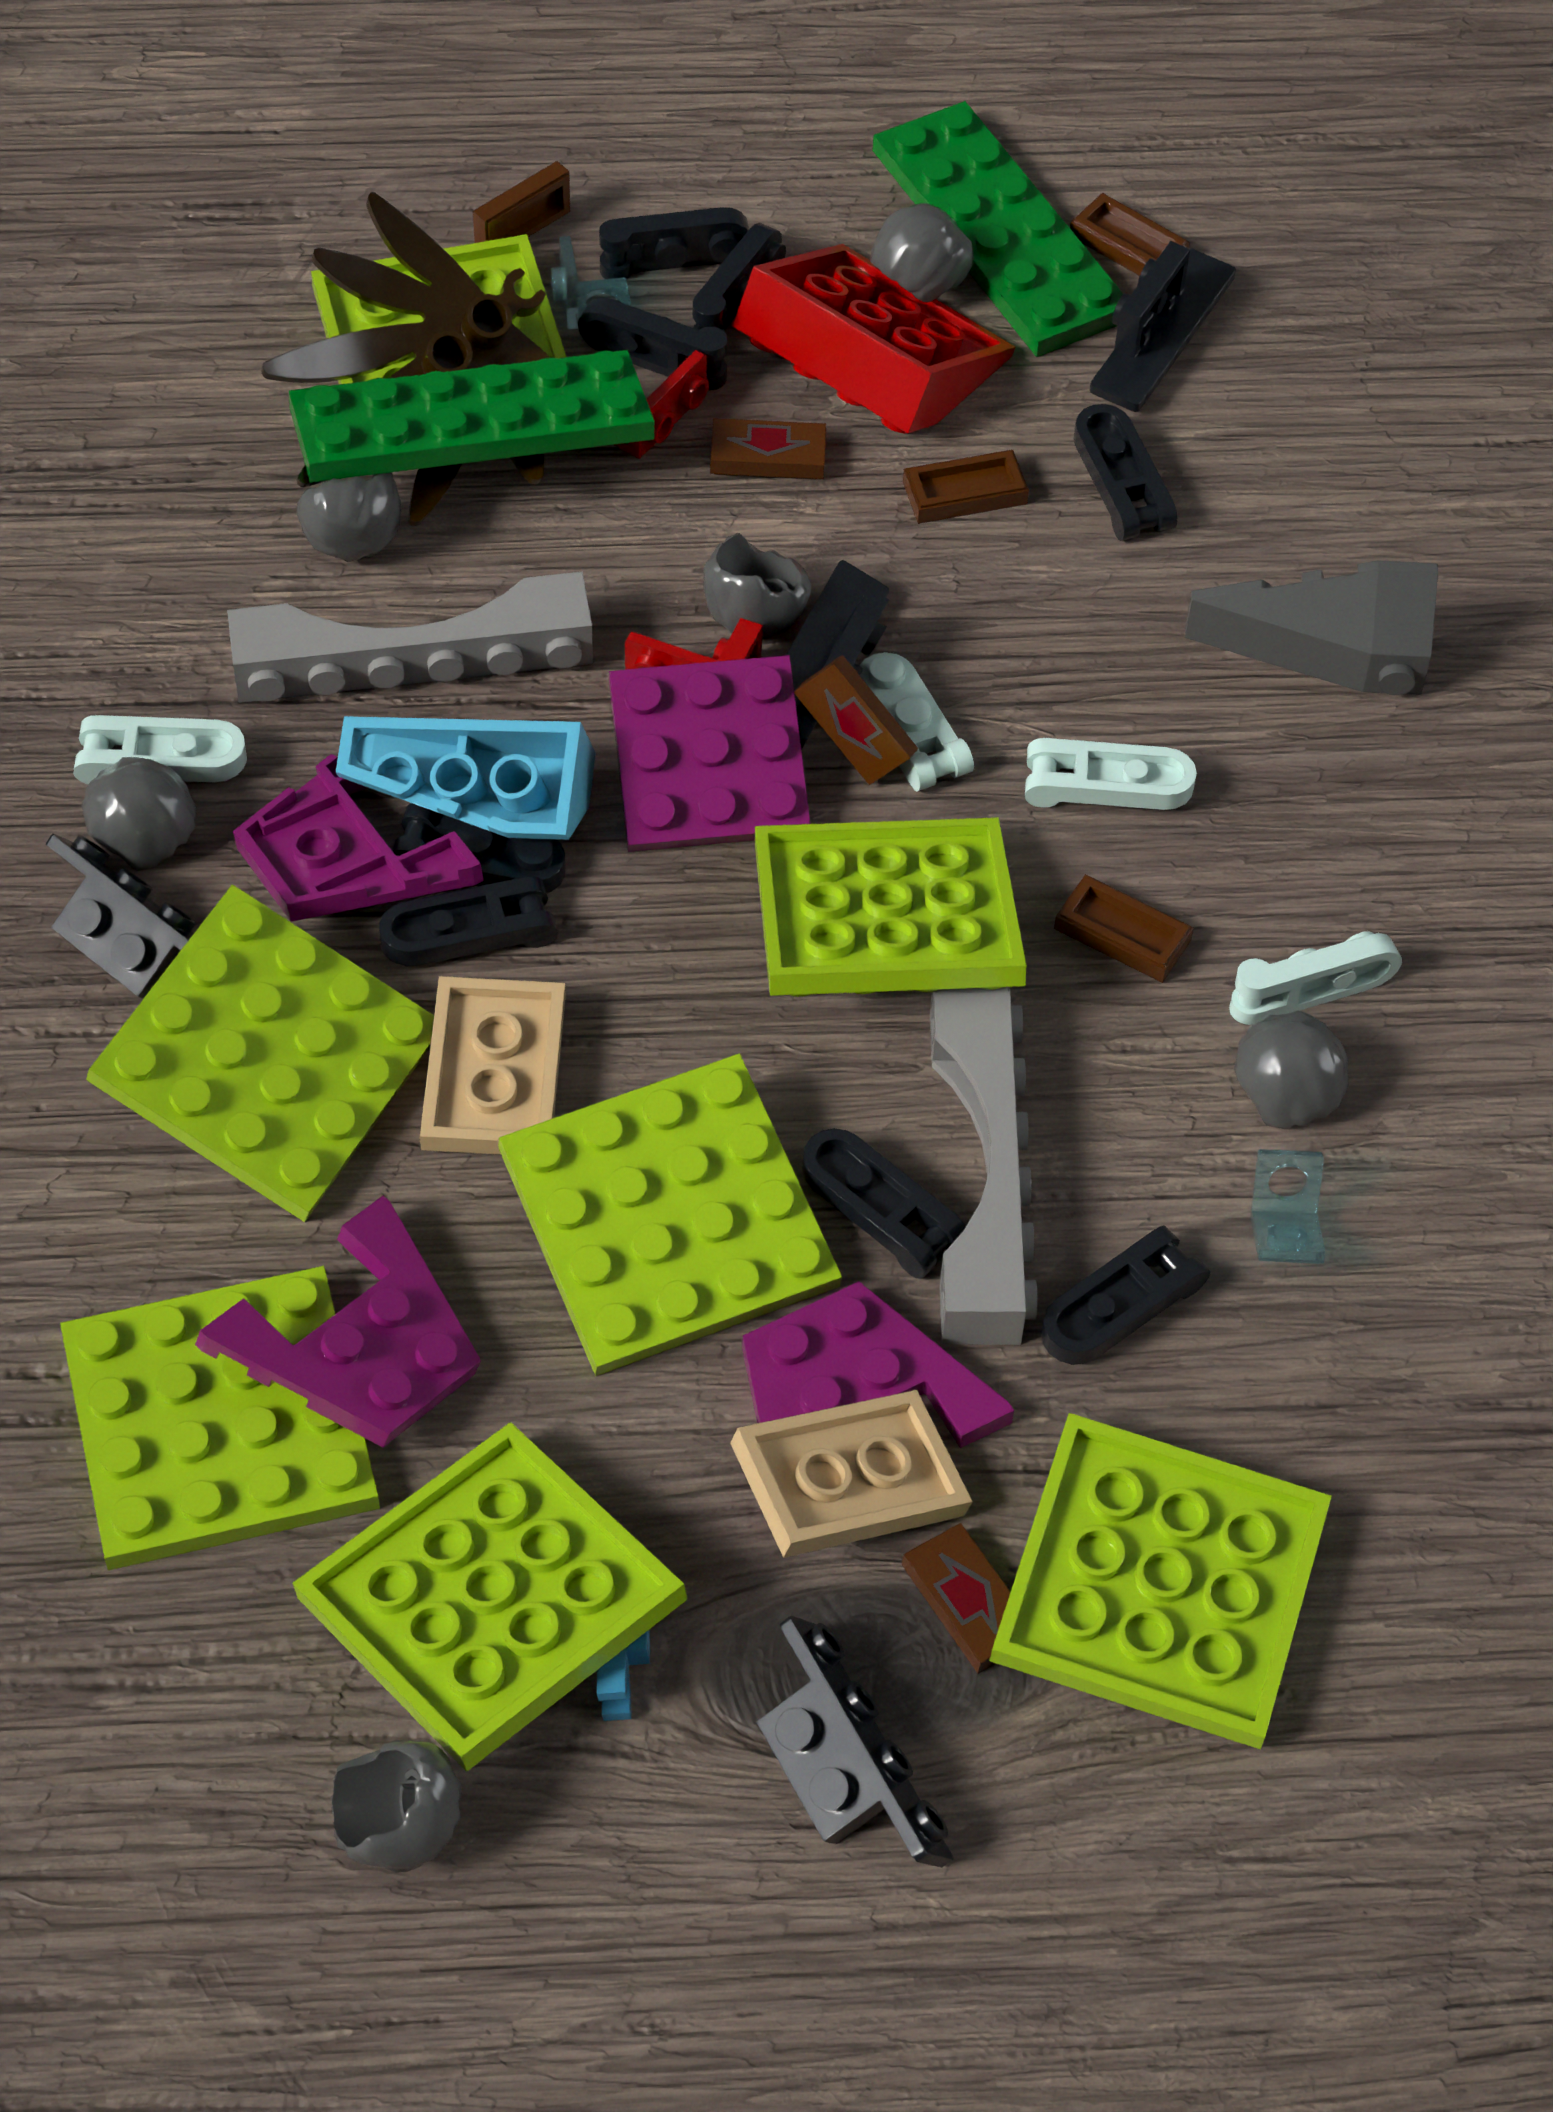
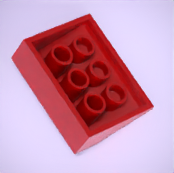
(868, 336)

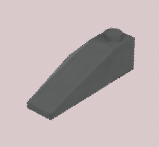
(1346, 629)

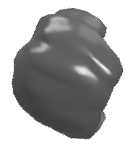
(923, 251)
(351, 516)
(754, 586)
(139, 811)
(1292, 1069)
(396, 1805)

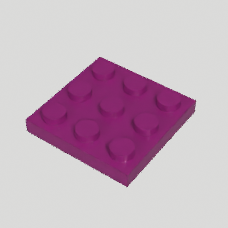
(707, 751)

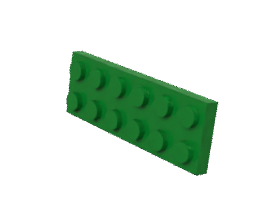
(1020, 244)
(470, 415)

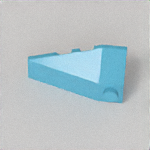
(487, 773)

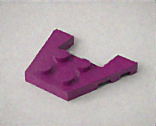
(327, 858)
(859, 1351)
(378, 1357)

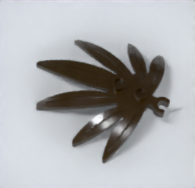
(457, 333)

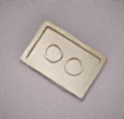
(491, 1061)
(850, 1473)

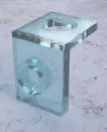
(576, 294)
(1287, 1225)

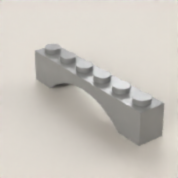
(294, 653)
(983, 1269)

